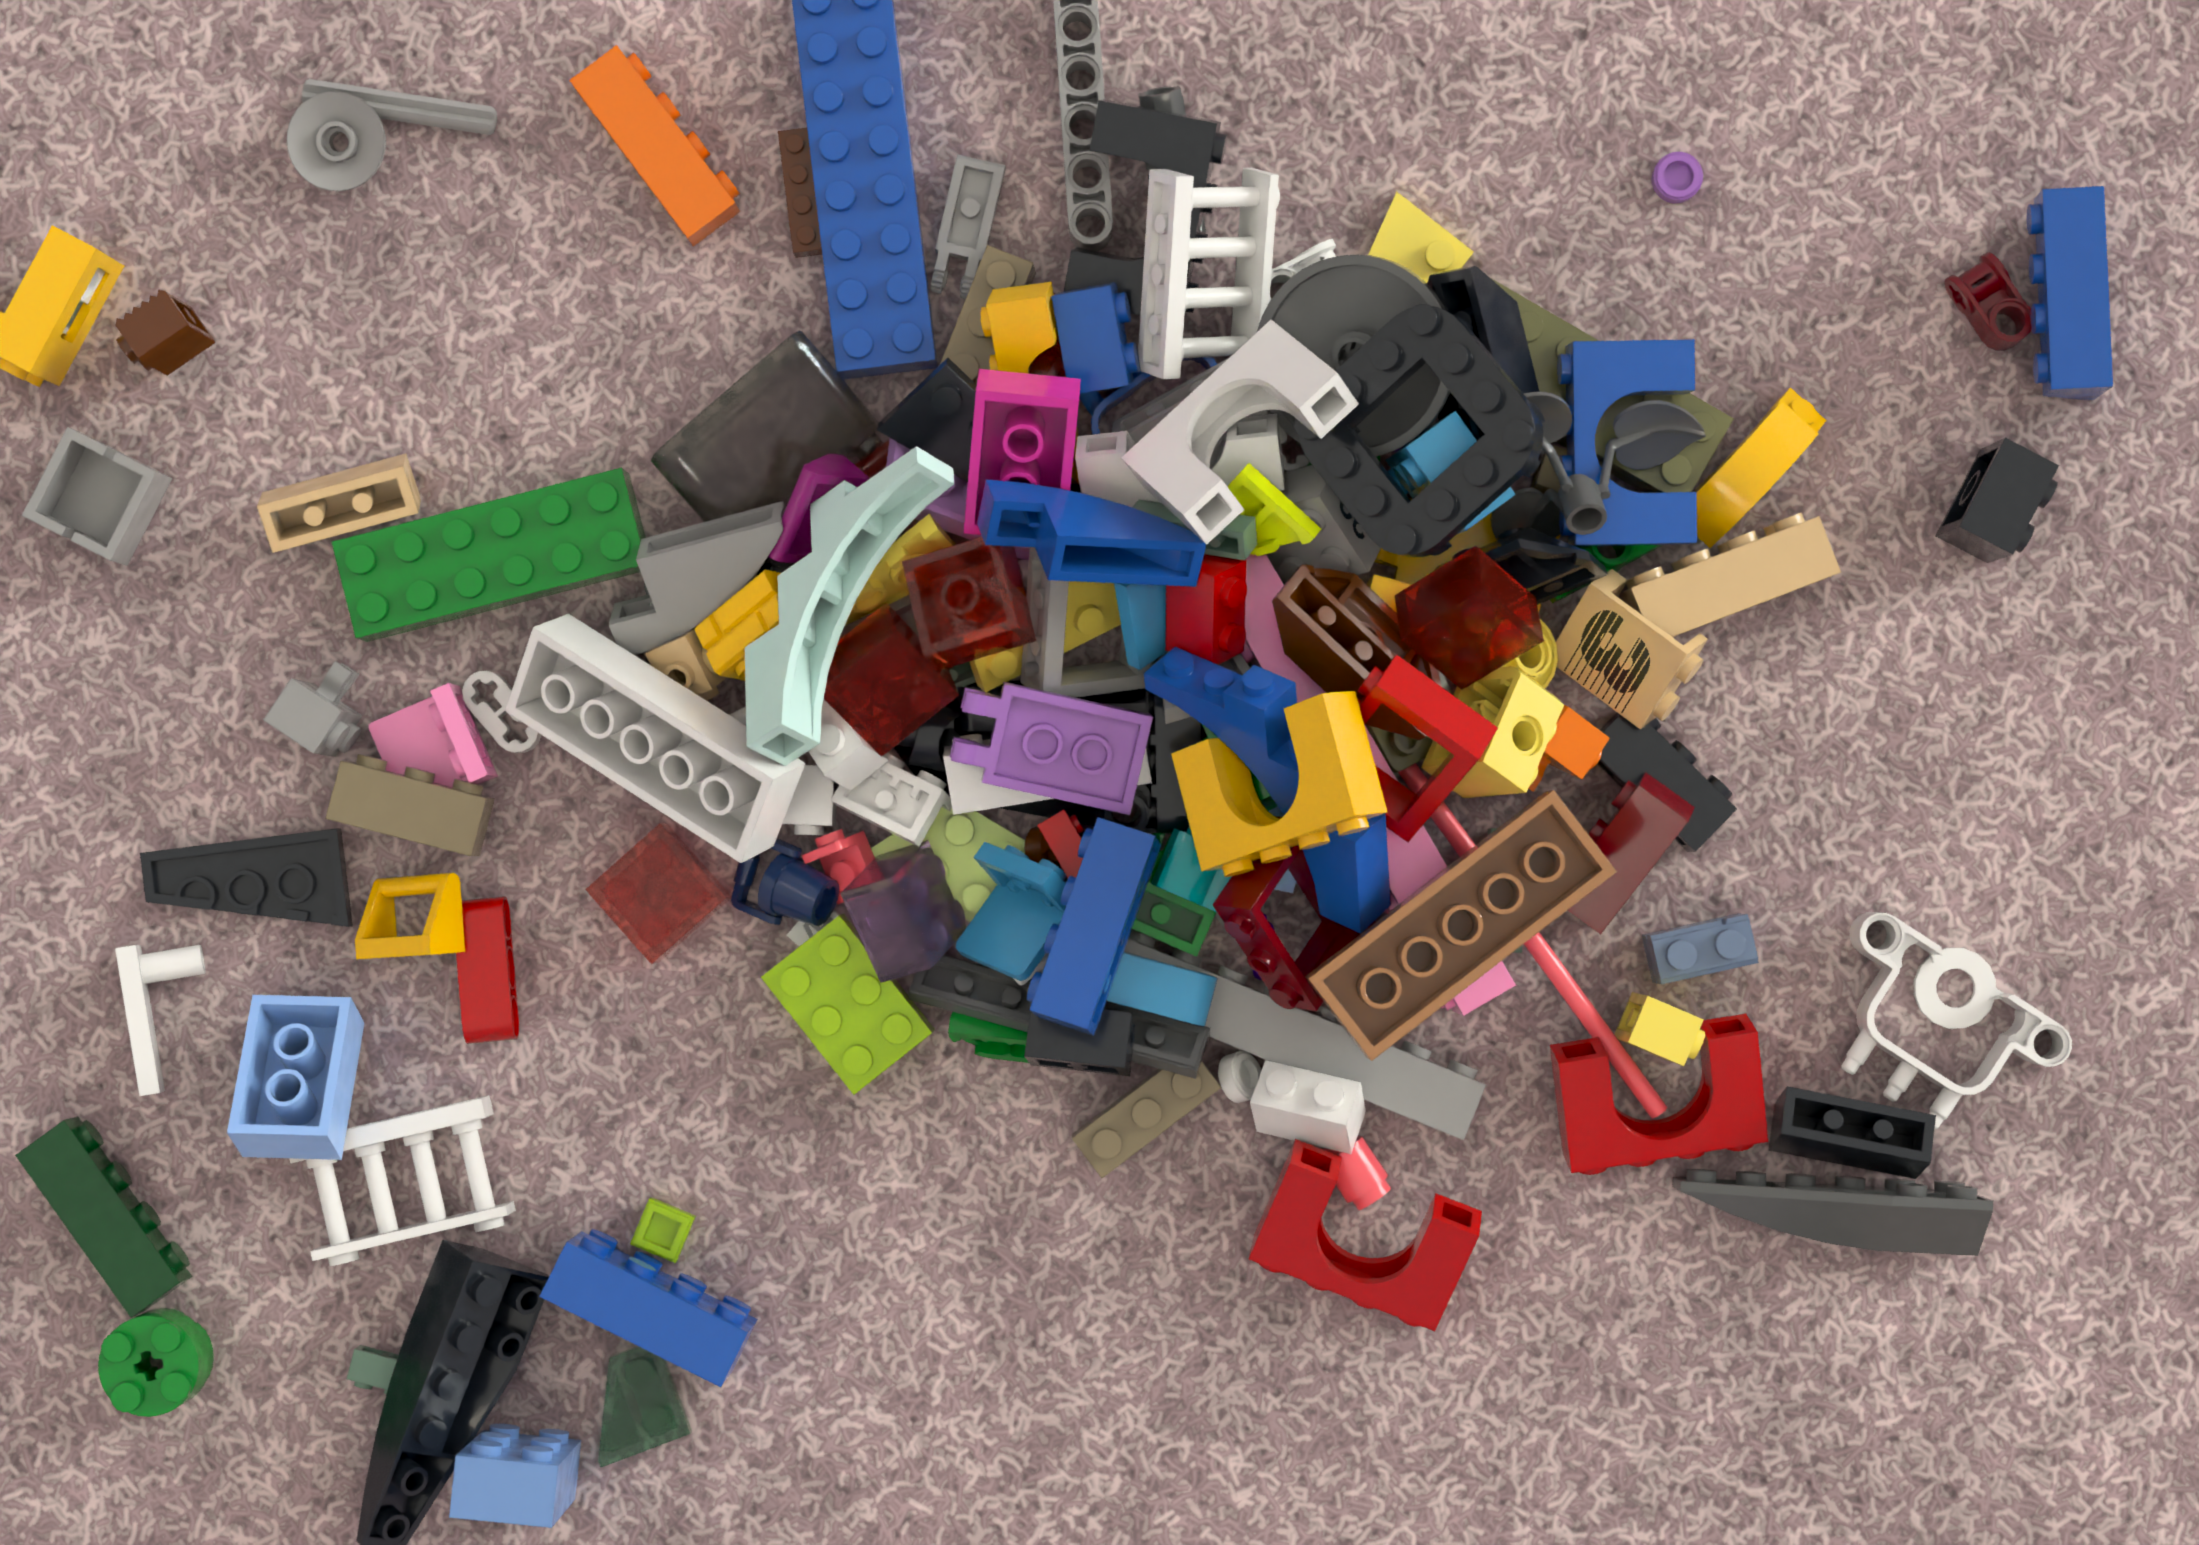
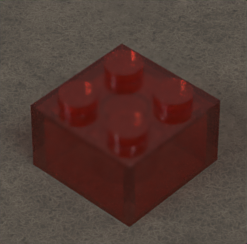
(968, 602)
(1468, 618)
(885, 682)
(658, 893)

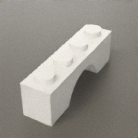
(1247, 441)

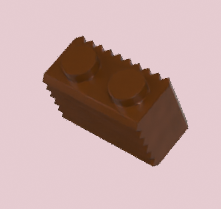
(162, 333)

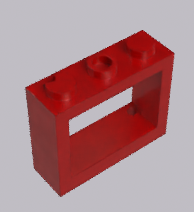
(1437, 716)

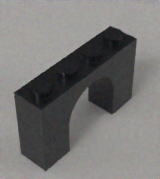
(1166, 142)

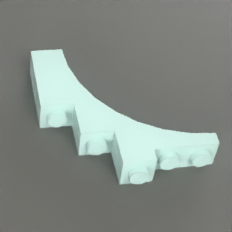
(816, 595)

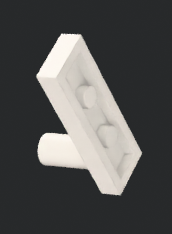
(135, 973)

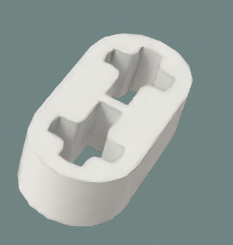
(492, 719)

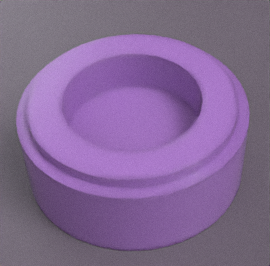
(1677, 177)

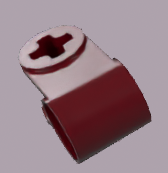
(1988, 300)

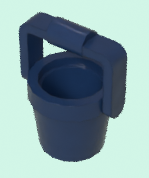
(786, 888)

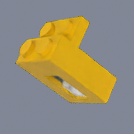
(55, 308)

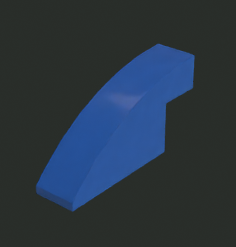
(1089, 536)

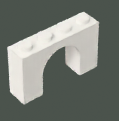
(1262, 375)

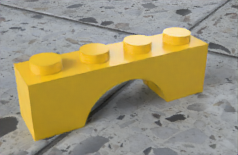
(1021, 328)

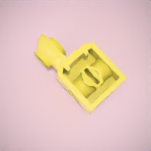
(1525, 719)

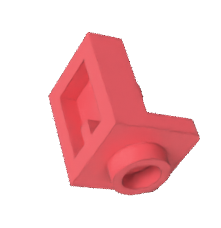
(841, 856)

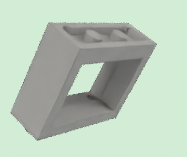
(1044, 658)

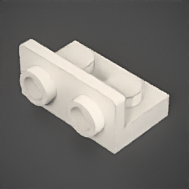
(896, 800)

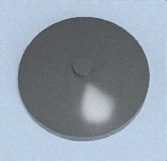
(1335, 312)

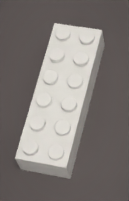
(652, 737)

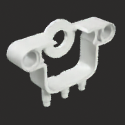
(2016, 1040)

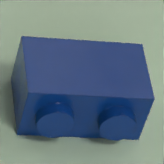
(1095, 337)

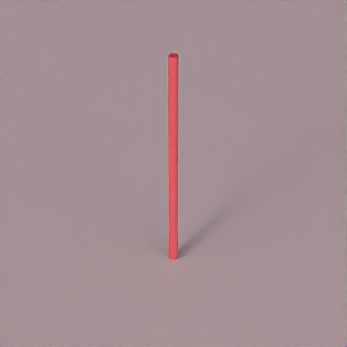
(1554, 969)

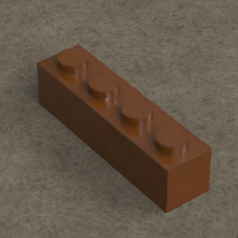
(800, 192)

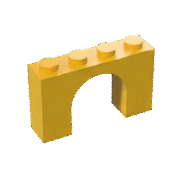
(1333, 794)

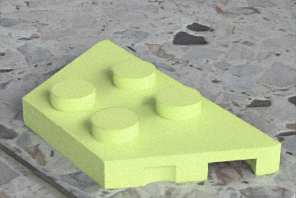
(956, 842)

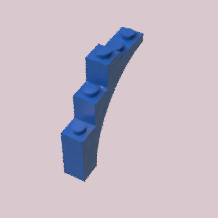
(1251, 721)

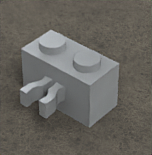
(315, 713)

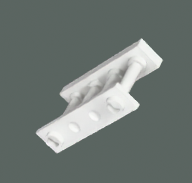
(1167, 258)
(417, 1132)

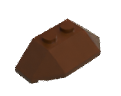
(1340, 632)

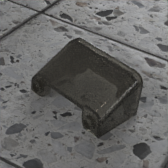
(763, 432)

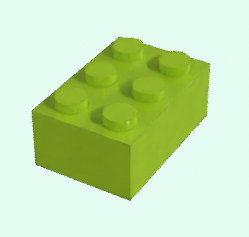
(844, 1007)

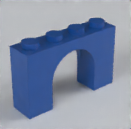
(1594, 379)

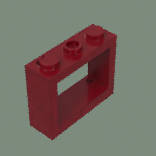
(1240, 910)

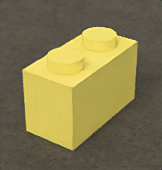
(1660, 1029)

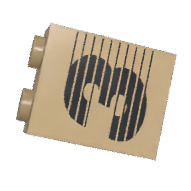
(1624, 654)

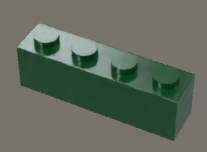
(105, 1215)

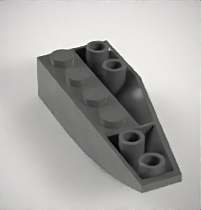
(1850, 1214)

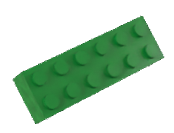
(490, 555)

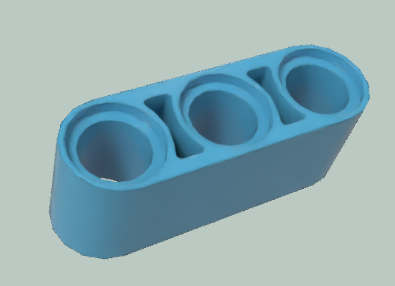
(1163, 989)

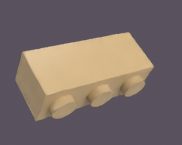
(339, 503)

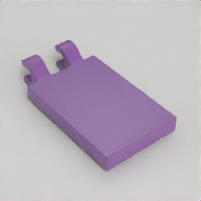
(1057, 746)

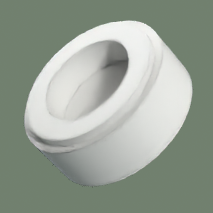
(1238, 1075)

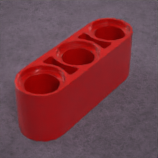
(487, 972)

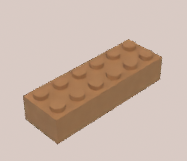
(1460, 924)

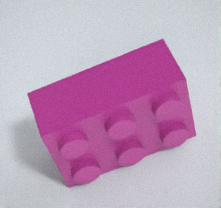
(1021, 433)

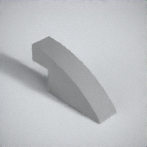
(693, 574)

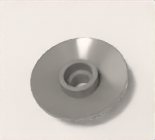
(312, 137)

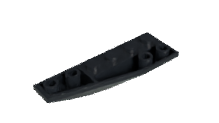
(445, 1382)

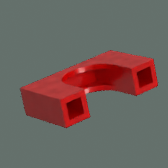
(1722, 1115)
(1406, 1284)

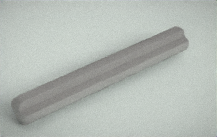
(415, 108)

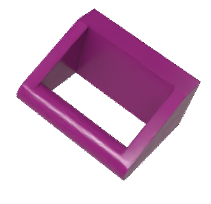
(813, 482)

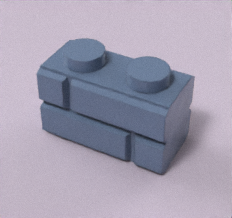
(1700, 948)

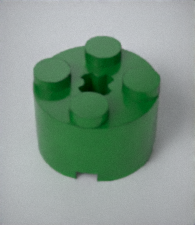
(143, 1388)

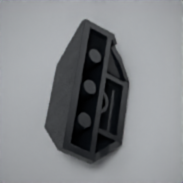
(1494, 322)
(1542, 562)

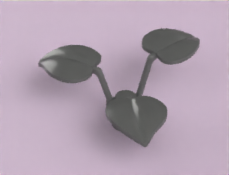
(1645, 438)

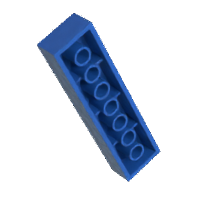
(864, 187)

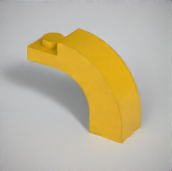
(1755, 465)

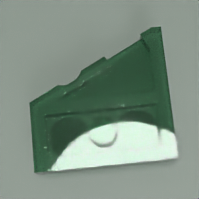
(639, 1406)

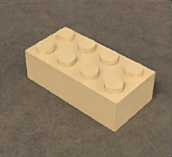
(1737, 578)

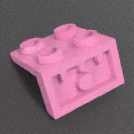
(436, 738)

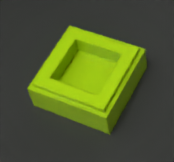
(663, 1230)

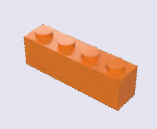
(655, 145)

